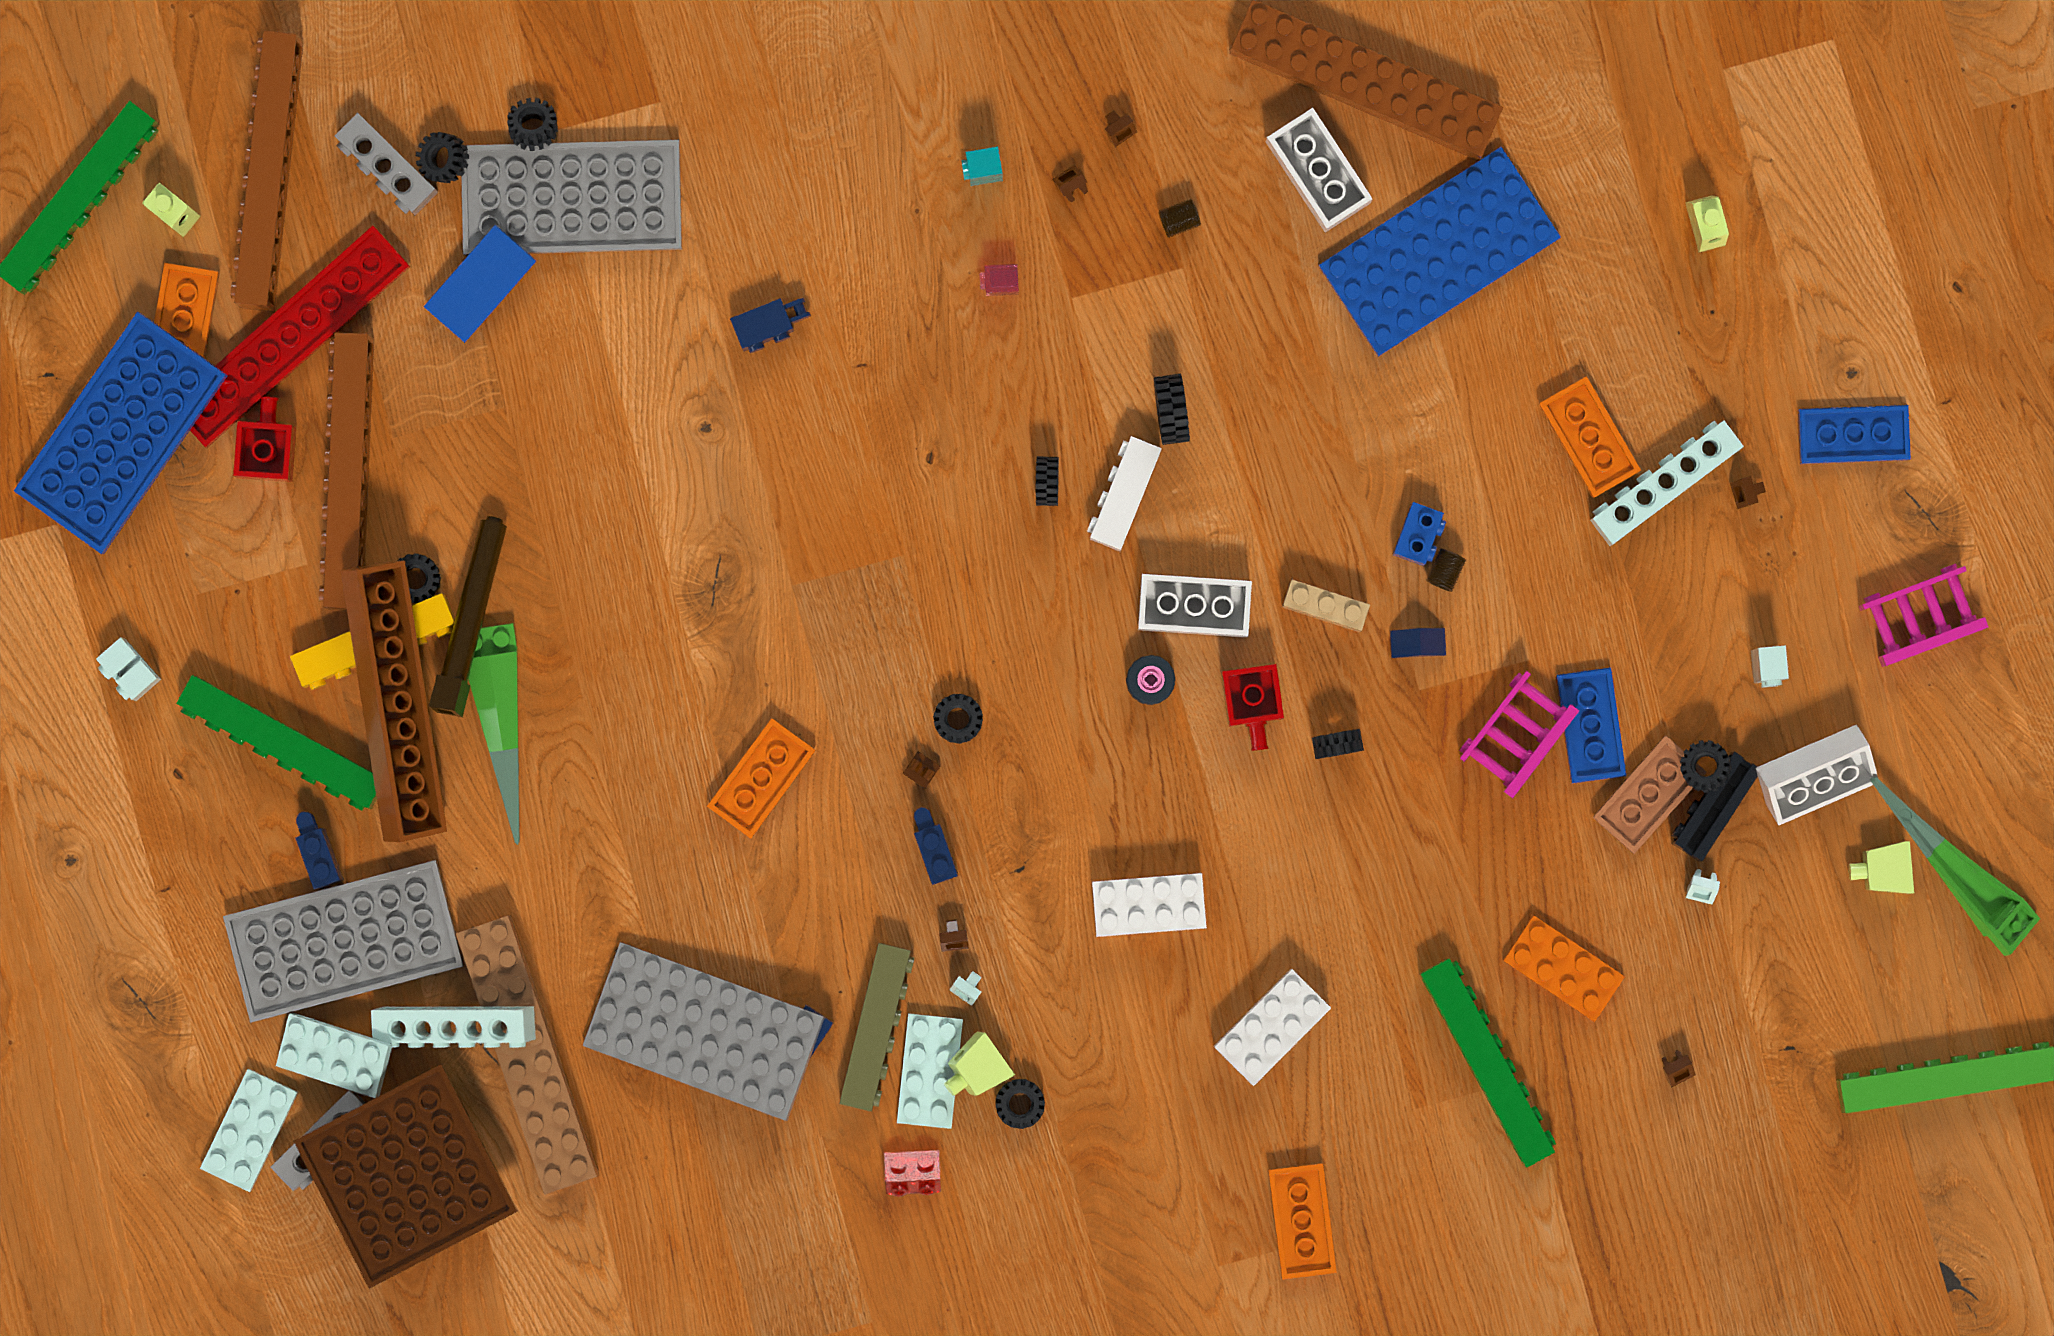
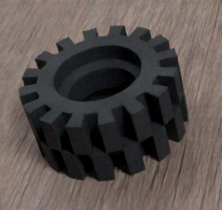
(529, 111)
(455, 157)
(1047, 481)
(432, 576)
(950, 703)
(1337, 744)
(1701, 750)
(1035, 1111)

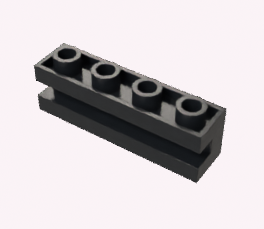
(1714, 810)

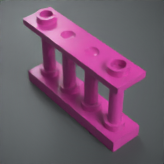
(1918, 641)
(1529, 759)

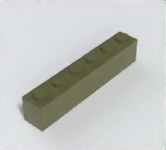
(875, 1027)

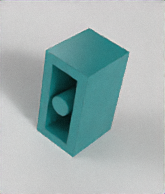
(982, 166)

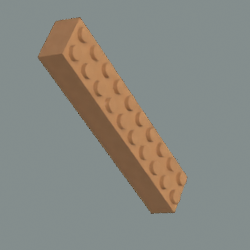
(532, 1071)

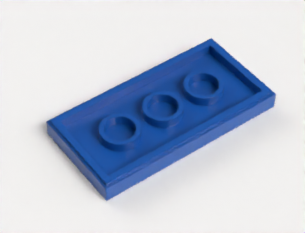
(480, 283)
(1854, 434)
(1594, 733)

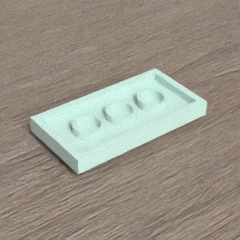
(928, 1049)
(334, 1055)
(249, 1130)

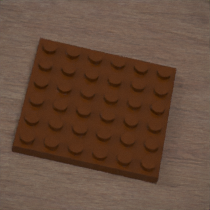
(405, 1176)

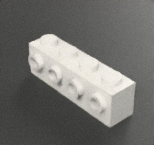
(1124, 494)

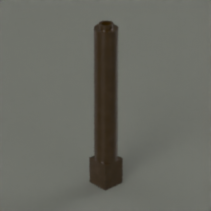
(451, 687)

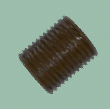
(1179, 218)
(1446, 570)

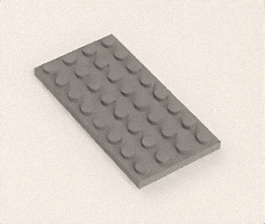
(575, 196)
(343, 941)
(703, 1031)

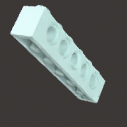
(1725, 444)
(518, 1019)

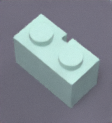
(1769, 666)
(128, 670)

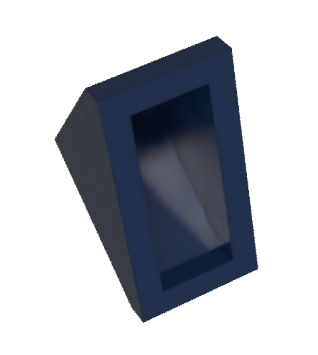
(1418, 642)

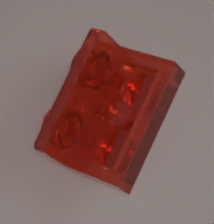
(912, 1173)

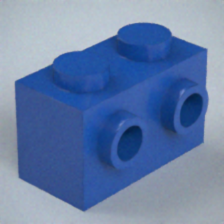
(1419, 534)

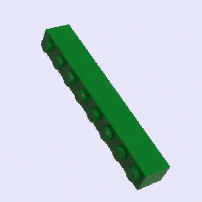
(77, 198)
(279, 741)
(1487, 1062)

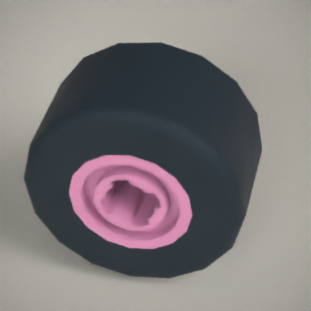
(1149, 688)

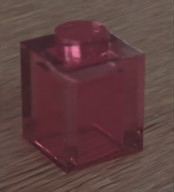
(1000, 280)

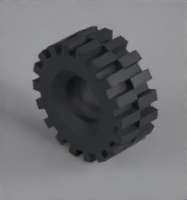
(1171, 409)

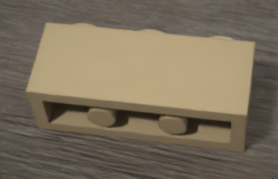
(1325, 606)

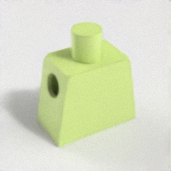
(171, 209)
(1708, 222)
(1886, 869)
(977, 1067)

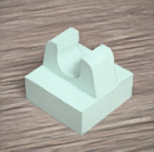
(1703, 889)
(966, 989)

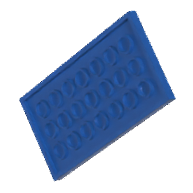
(1439, 251)
(120, 433)

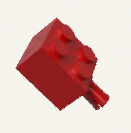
(265, 447)
(1253, 700)

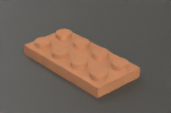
(1646, 796)

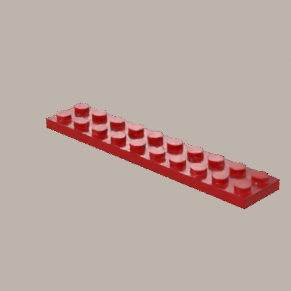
(299, 330)

